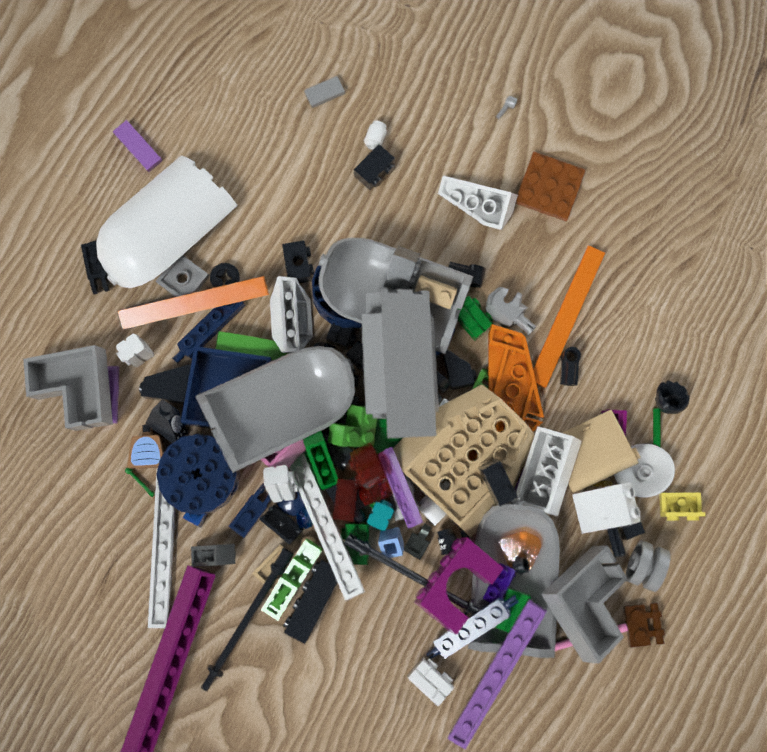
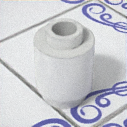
(375, 134)

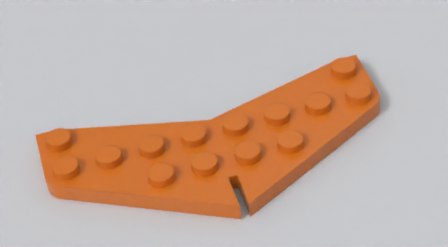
(512, 377)

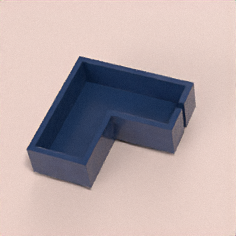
(210, 370)

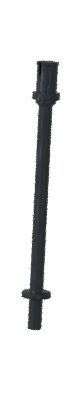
(364, 548)
(277, 569)

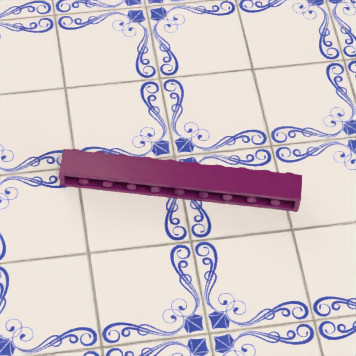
(169, 661)

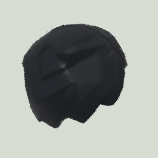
(671, 397)

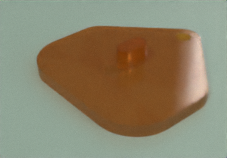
(518, 543)

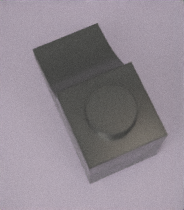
(213, 555)

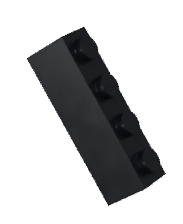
(312, 602)

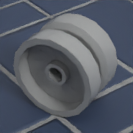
(648, 566)

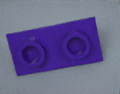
(500, 585)

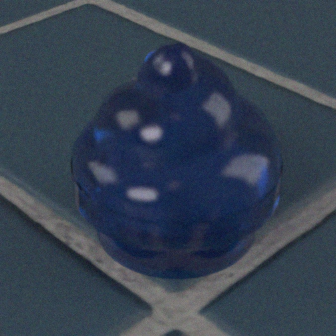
(303, 519)

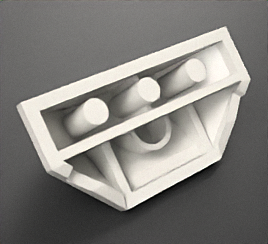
(290, 315)

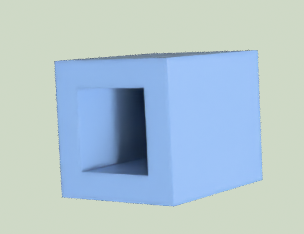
(391, 542)

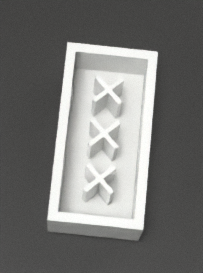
(548, 470)

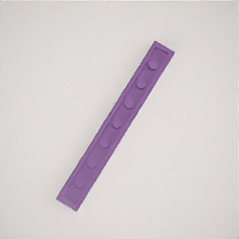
(497, 674)

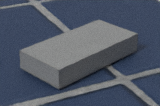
(324, 92)

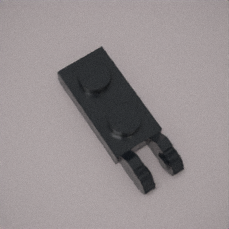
(94, 268)

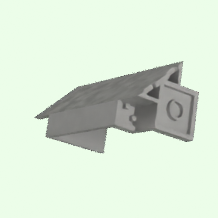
(400, 362)

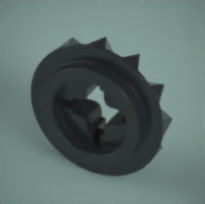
(220, 270)

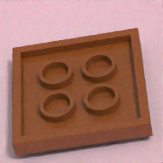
(550, 186)

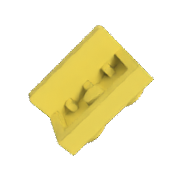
(681, 505)

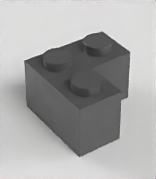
(402, 268)

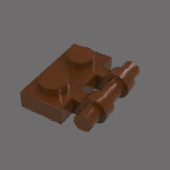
(637, 625)

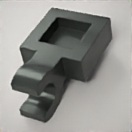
(417, 544)

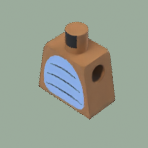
(146, 450)

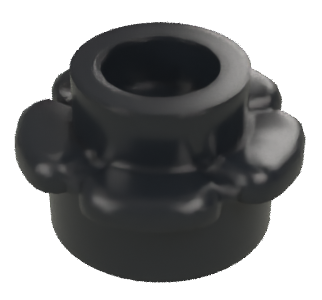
(521, 565)

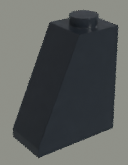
(166, 385)

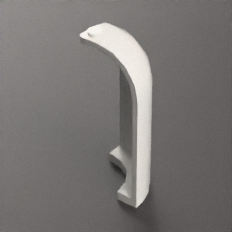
(161, 223)

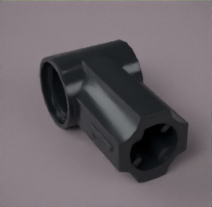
(474, 270)
(569, 369)

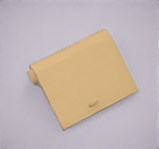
(601, 452)

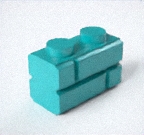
(381, 513)

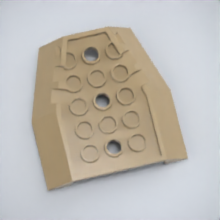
(460, 427)

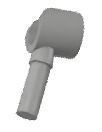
(510, 102)

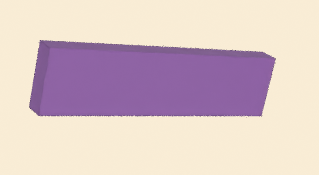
(400, 488)

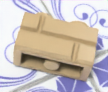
(439, 293)

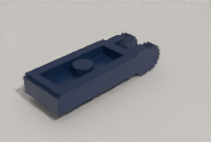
(250, 513)

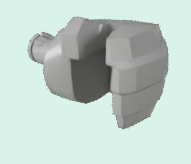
(508, 313)

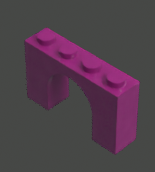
(433, 596)

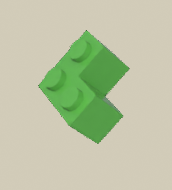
(357, 431)

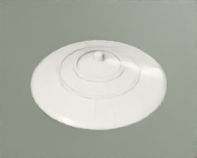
(651, 474)

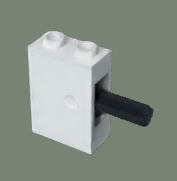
(608, 510)

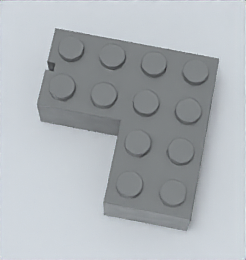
(80, 378)
(579, 599)

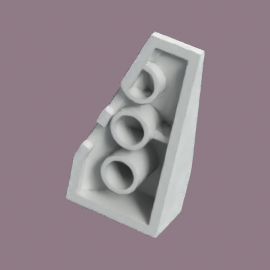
(485, 204)

